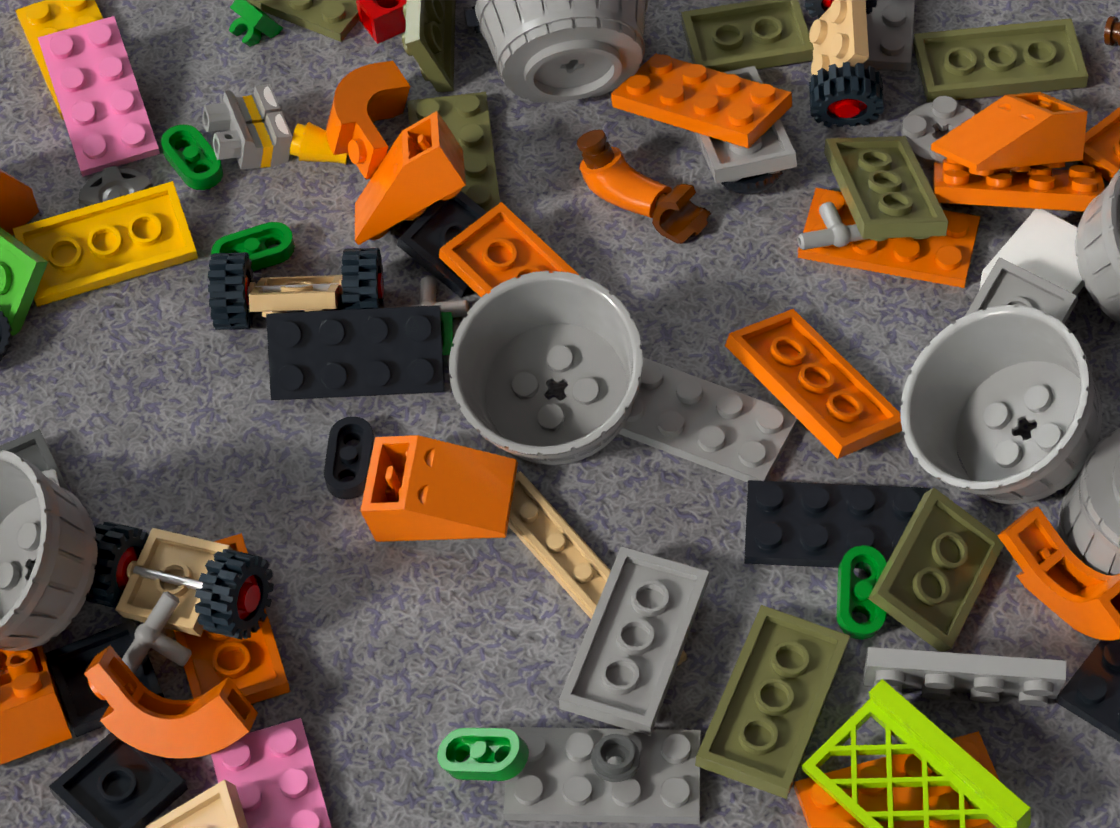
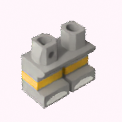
(253, 129)

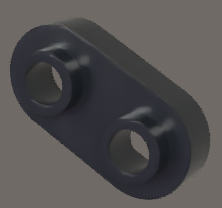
(349, 459)

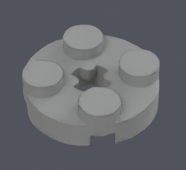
(926, 119)

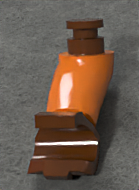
(621, 185)

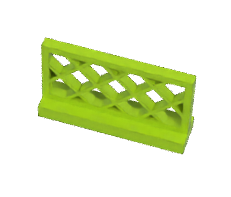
(935, 750)

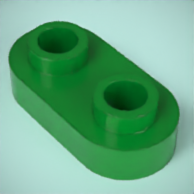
(195, 158)
(256, 243)
(854, 592)
(493, 753)

